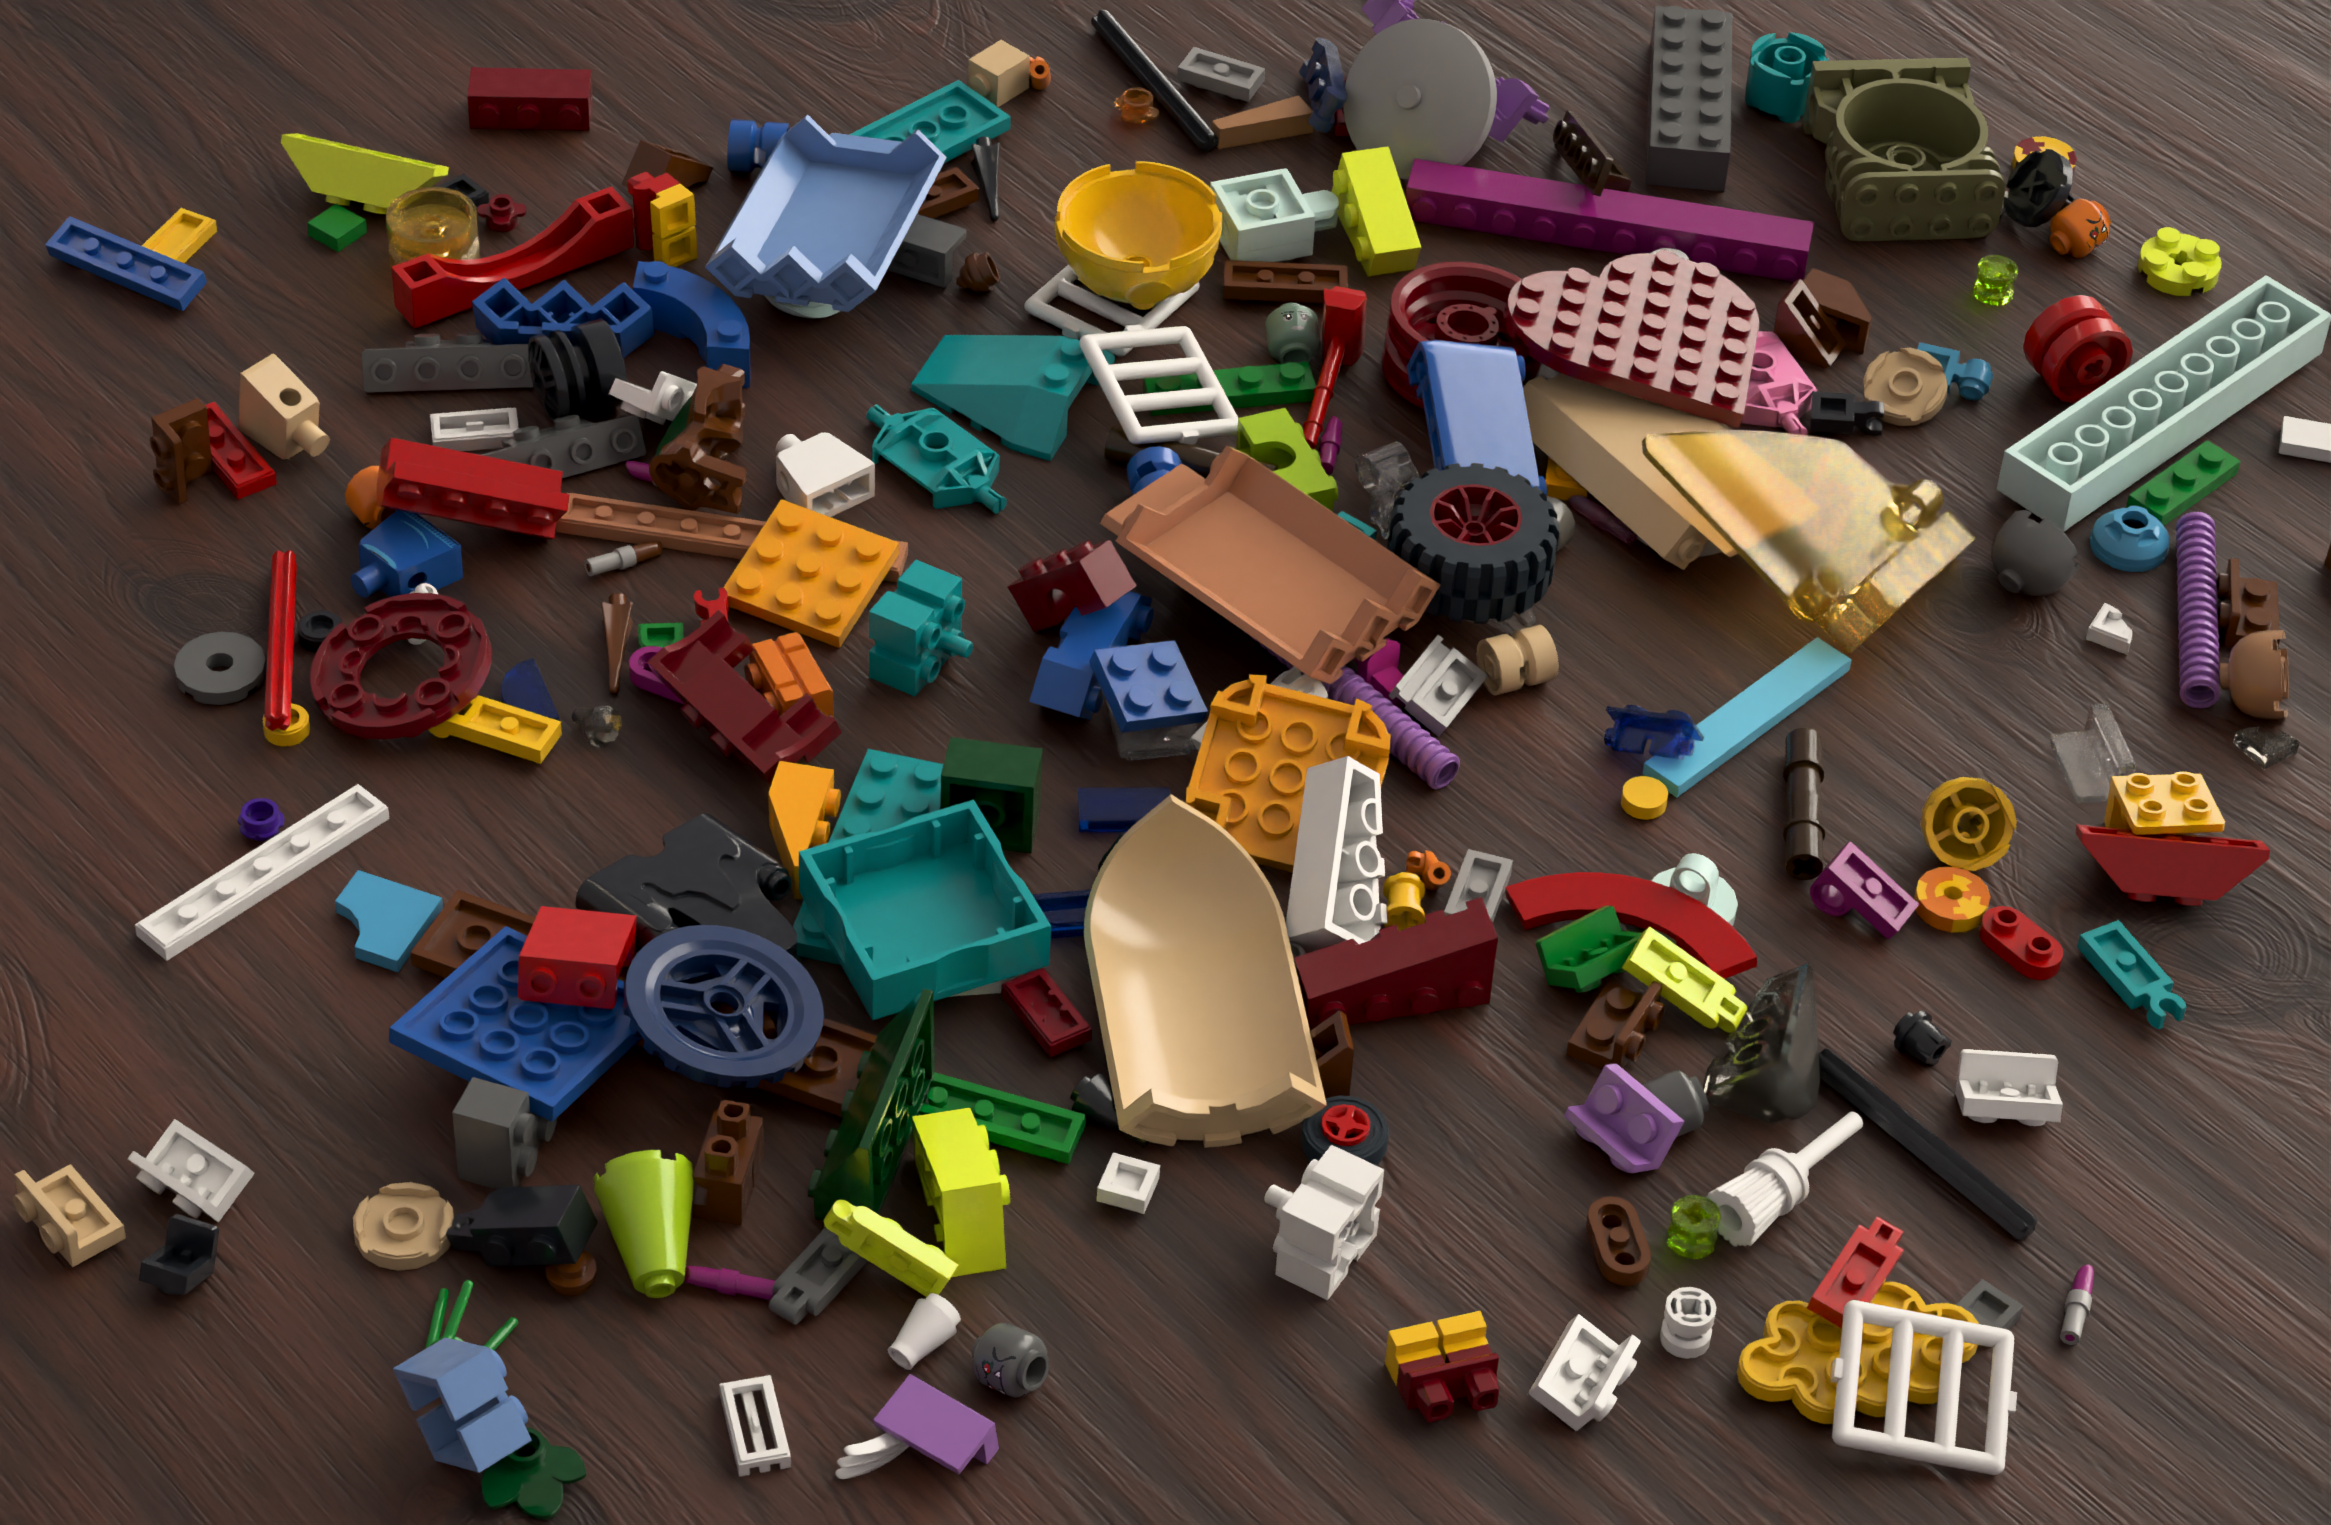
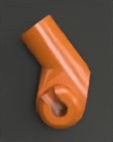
(1039, 73)
(1432, 871)

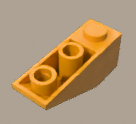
(799, 812)

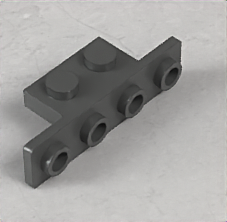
(446, 365)
(575, 444)

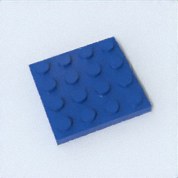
(485, 1032)

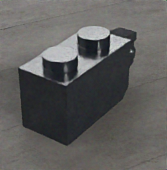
(527, 1226)

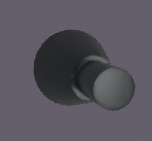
(1096, 1101)

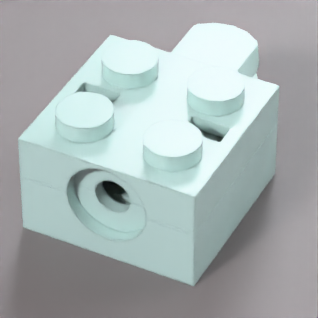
(1270, 217)

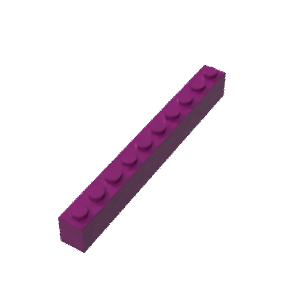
(1608, 223)

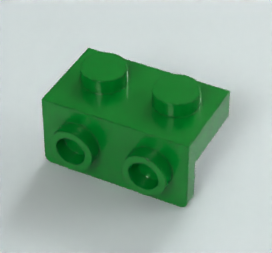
(1586, 950)

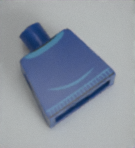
(405, 554)

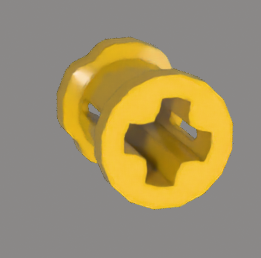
(1404, 896)

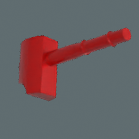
(1340, 344)

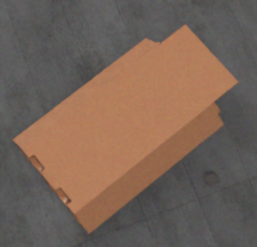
(1273, 562)

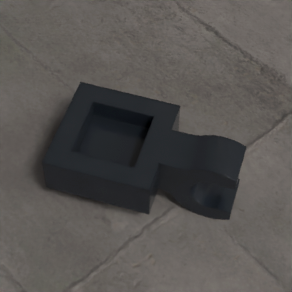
(1839, 414)

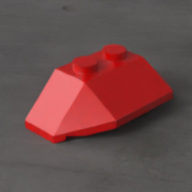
(2172, 864)

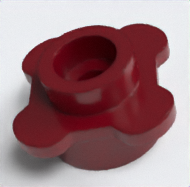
(502, 213)

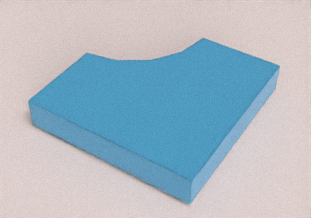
(387, 917)

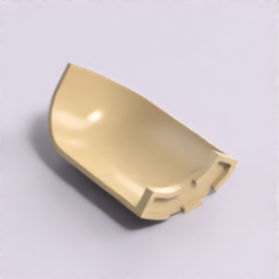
(1196, 986)

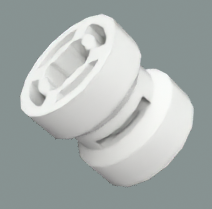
(1688, 1322)

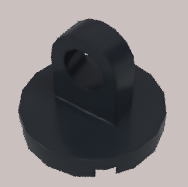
(2039, 188)

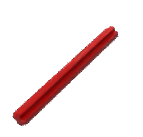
(280, 641)

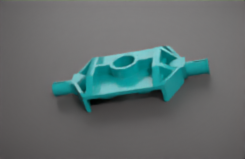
(954, 471)

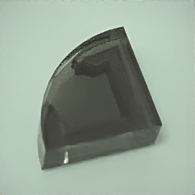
(2264, 747)

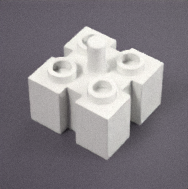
(1326, 1220)

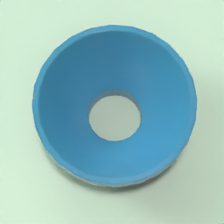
(2130, 547)

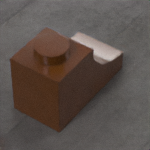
(661, 160)

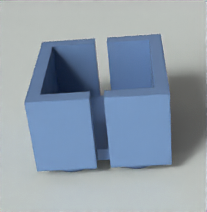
(477, 1417)

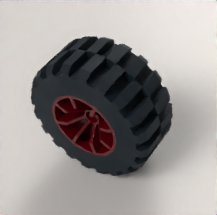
(1479, 538)

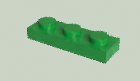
(2185, 482)

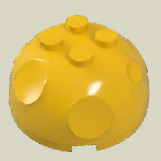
(1138, 231)

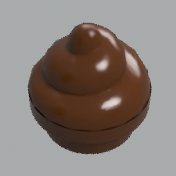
(978, 273)

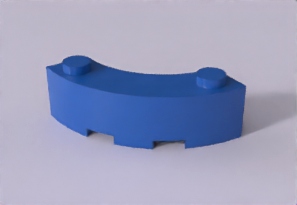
(696, 310)

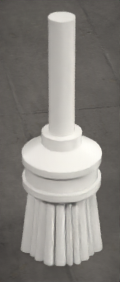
(1774, 1184)

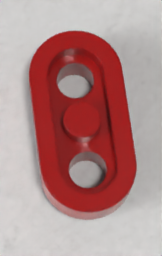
(2021, 943)

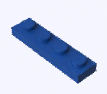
(126, 263)

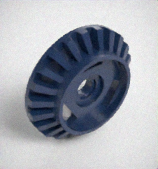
(697, 965)

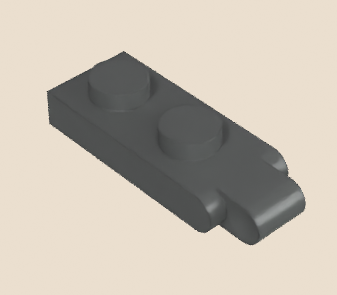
(814, 1278)

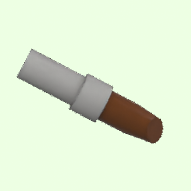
(622, 558)

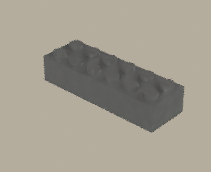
(1689, 99)

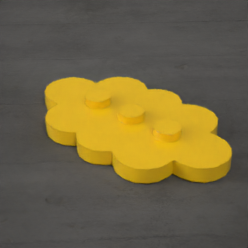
(1800, 1349)

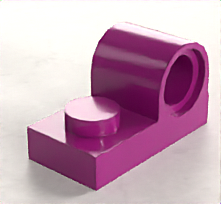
(1858, 883)

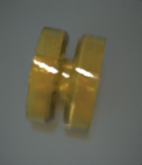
(433, 223)

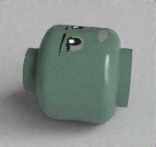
(1292, 333)

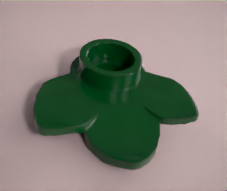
(533, 1480)

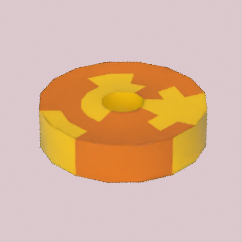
(1951, 899)

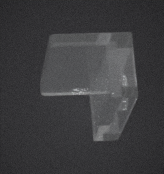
(2093, 755)

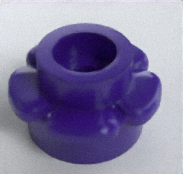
(260, 819)

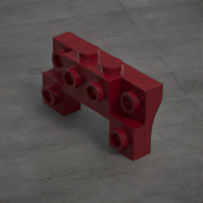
(724, 703)

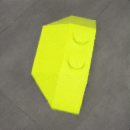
(358, 173)

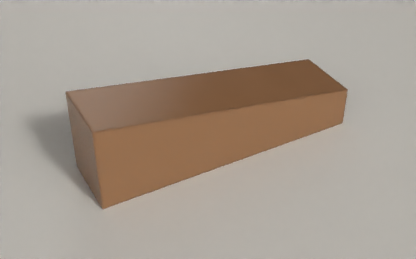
(1264, 123)

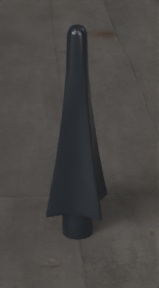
(986, 169)

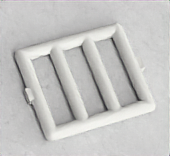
(1075, 328)
(1125, 406)
(1892, 1442)

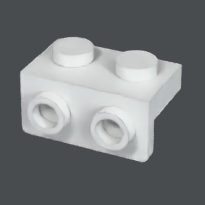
(659, 404)
(2008, 1087)
(193, 1170)
(1583, 1373)

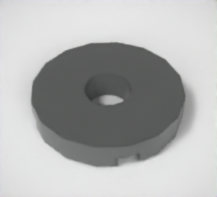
(229, 649)

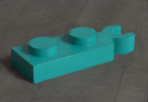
(2131, 972)

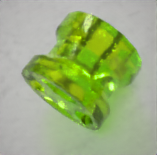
(1995, 280)
(1693, 1226)

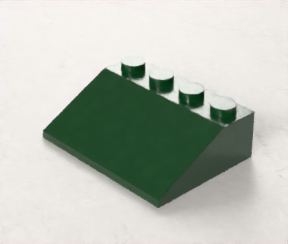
(879, 1113)

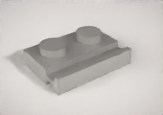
(1438, 686)

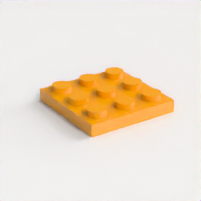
(810, 573)

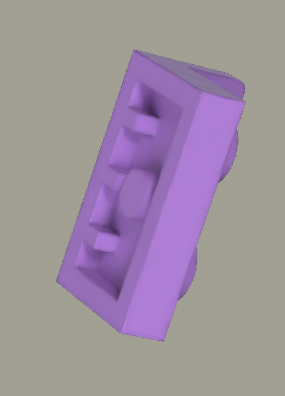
(1626, 1121)

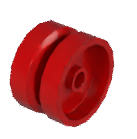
(2076, 347)

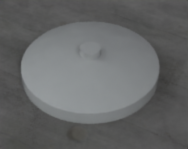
(1421, 94)

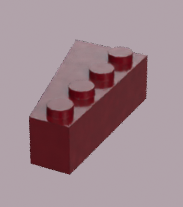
(1403, 971)

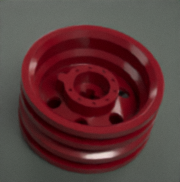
(1448, 304)

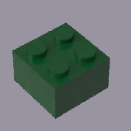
(1001, 782)

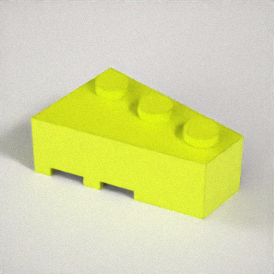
(1375, 212)
(964, 1188)

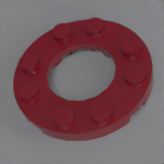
(424, 616)

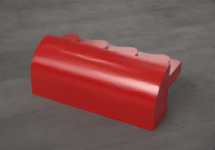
(470, 488)

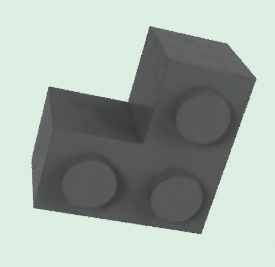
(497, 1134)

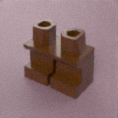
(728, 1164)

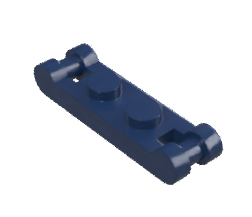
(1324, 83)

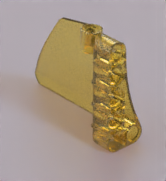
(1815, 522)

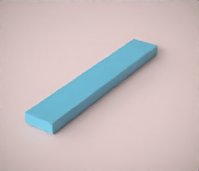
(1752, 714)

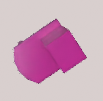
(1382, 670)

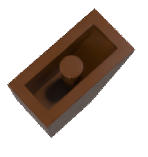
(1842, 307)

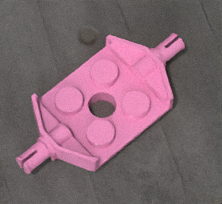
(1778, 388)

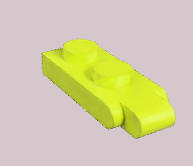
(1685, 982)
(890, 1247)

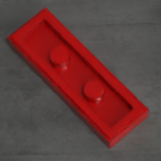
(235, 458)

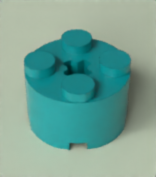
(1781, 74)

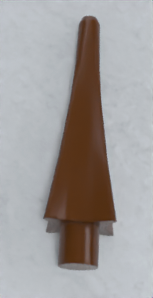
(616, 628)

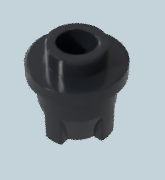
(1920, 1037)

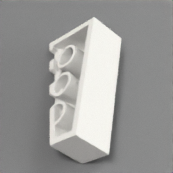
(1337, 858)

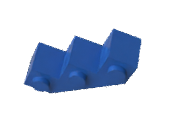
(511, 319)
(1065, 674)

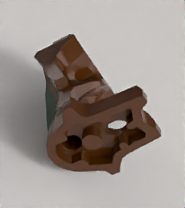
(699, 441)

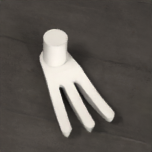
(869, 1455)

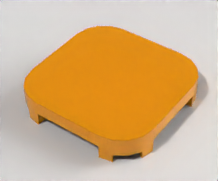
(1259, 755)

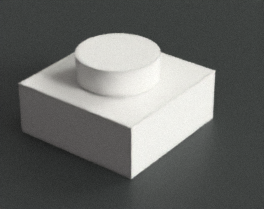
(1128, 1183)

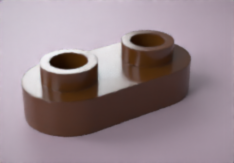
(1619, 1251)

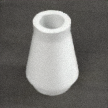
(926, 1328)

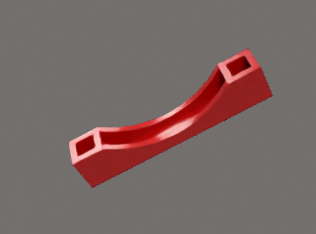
(585, 233)

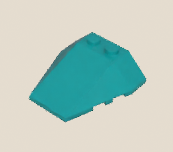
(1009, 385)

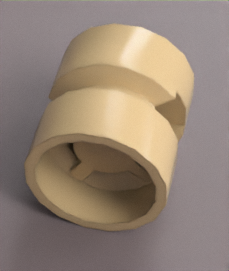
(1518, 659)

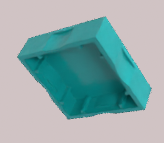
(923, 909)

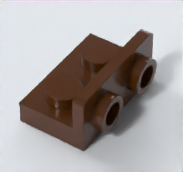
(181, 447)
(2246, 604)
(1616, 1026)

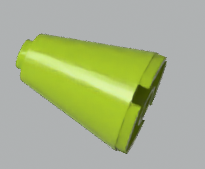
(649, 1216)

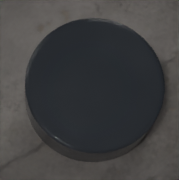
(315, 628)

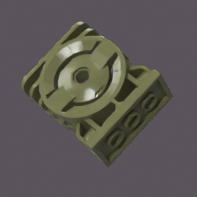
(1904, 149)

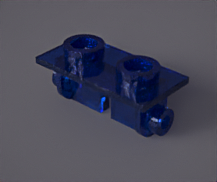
(1670, 732)

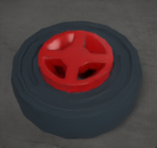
(1344, 1119)

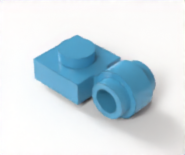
(1971, 378)

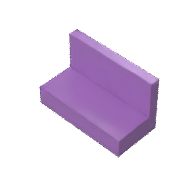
(937, 1425)

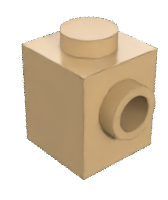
(999, 72)

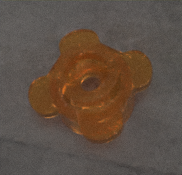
(1136, 105)

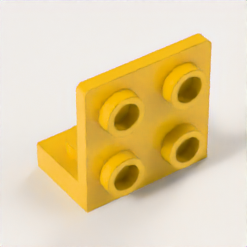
(2162, 804)

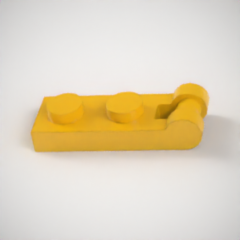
(503, 728)

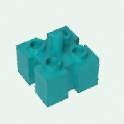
(917, 628)

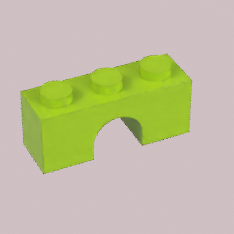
(1281, 441)

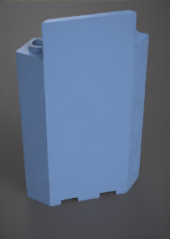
(825, 216)

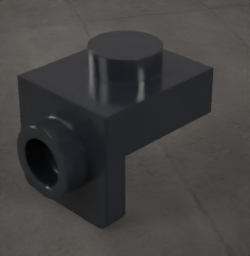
(184, 1258)

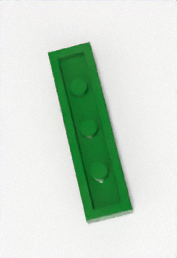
(1244, 386)
(1010, 1118)

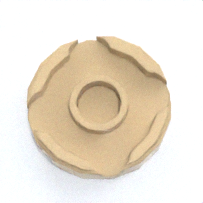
(1908, 385)
(403, 1226)

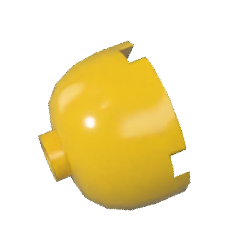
(1968, 823)

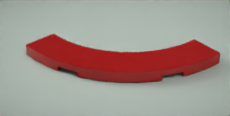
(1636, 903)

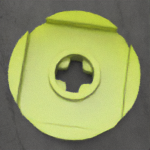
(2198, 260)

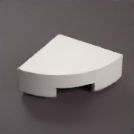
(2110, 630)

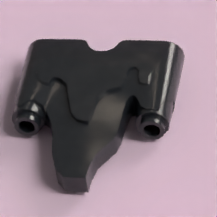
(698, 879)

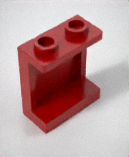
(575, 957)

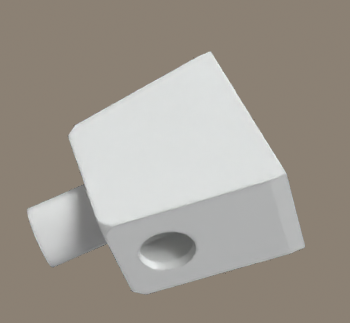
(823, 473)

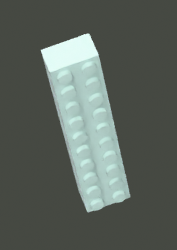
(2163, 403)

